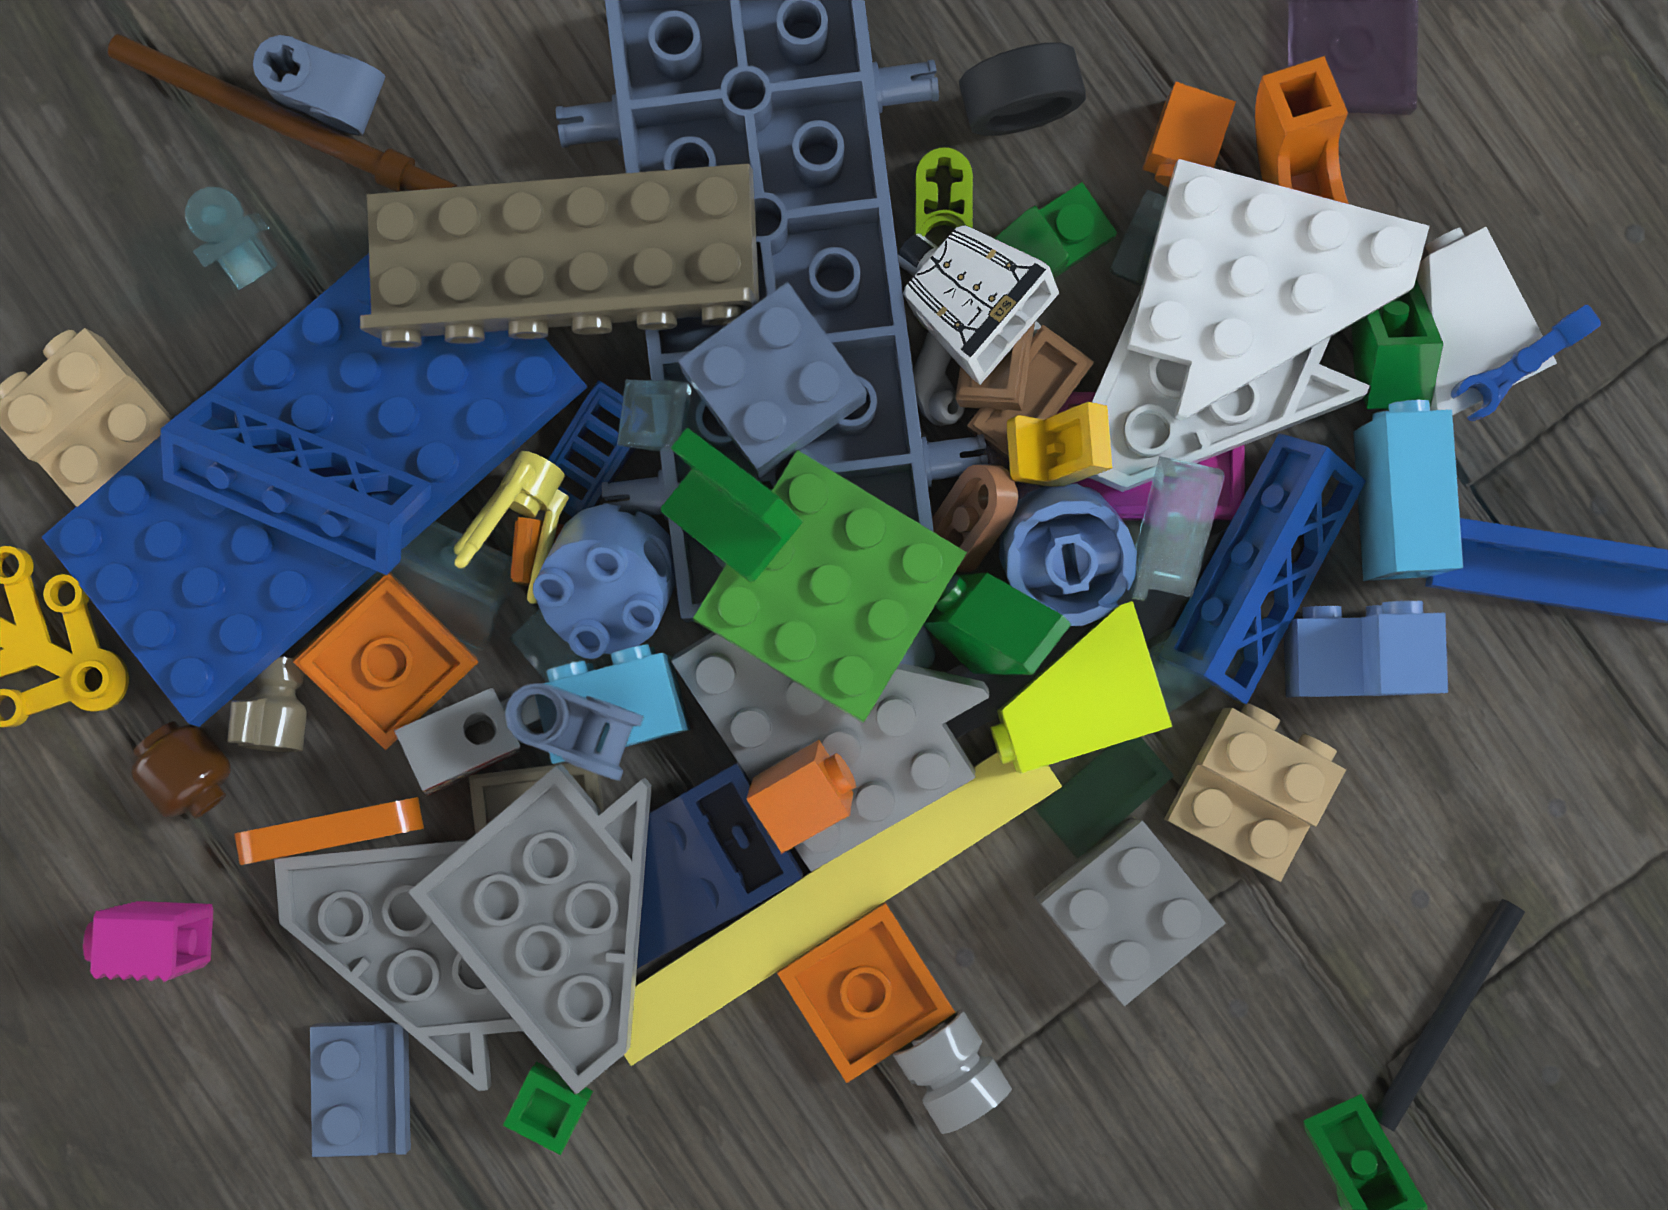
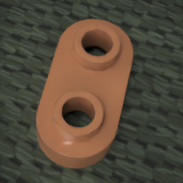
(977, 512)

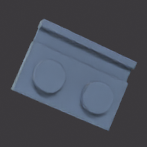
(359, 1089)

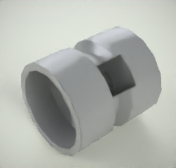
(956, 1078)

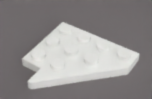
(1259, 276)
(1145, 395)

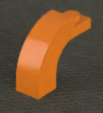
(1300, 129)

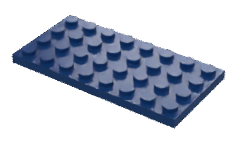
(222, 595)

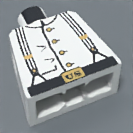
(975, 295)

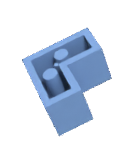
(1375, 655)

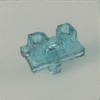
(232, 239)

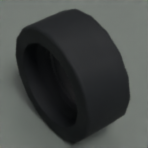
(1022, 89)

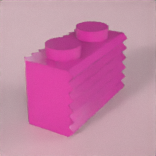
(149, 940)

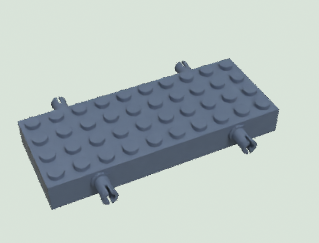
(801, 105)

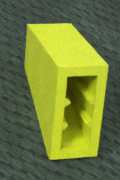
(1085, 698)

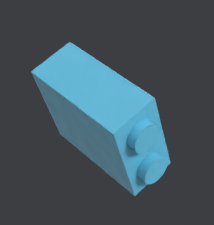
(1409, 493)

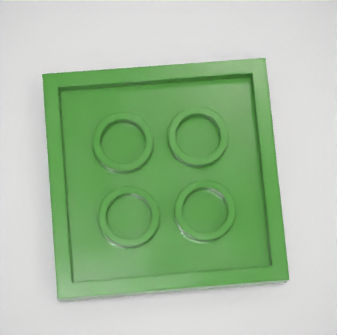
(839, 593)

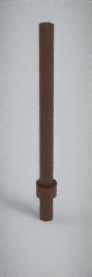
(390, 167)

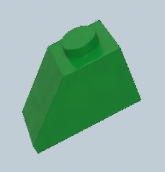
(1397, 351)
(994, 625)

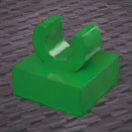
(547, 1109)

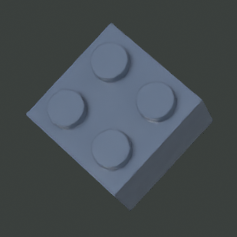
(773, 380)

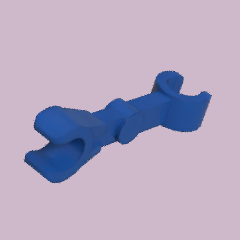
(1497, 382)

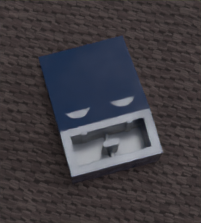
(706, 863)

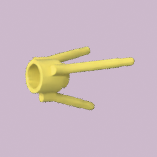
(526, 489)

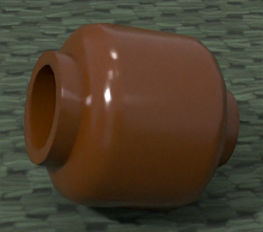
(181, 770)

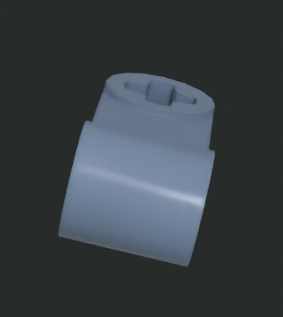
(327, 87)
(577, 728)

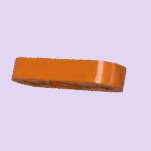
(328, 831)

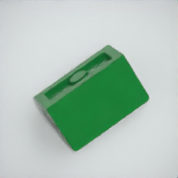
(728, 509)

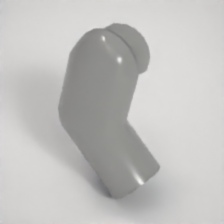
(932, 386)

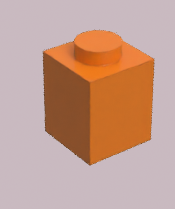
(1188, 130)
(802, 795)

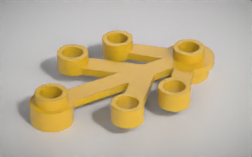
(29, 645)

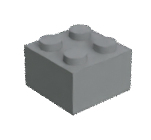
(1129, 910)

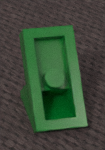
(1061, 231)
(1361, 1159)

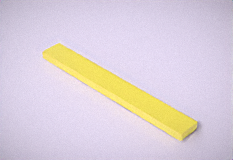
(828, 902)

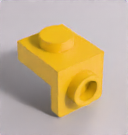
(1060, 447)

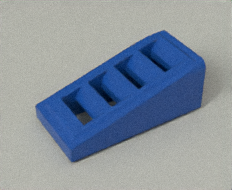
(586, 419)

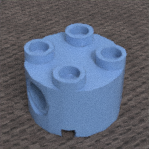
(1069, 552)
(606, 580)

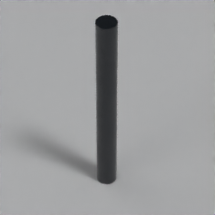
(1448, 1014)

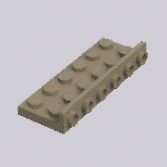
(562, 255)

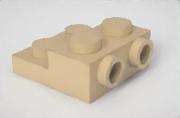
(80, 413)
(1256, 790)

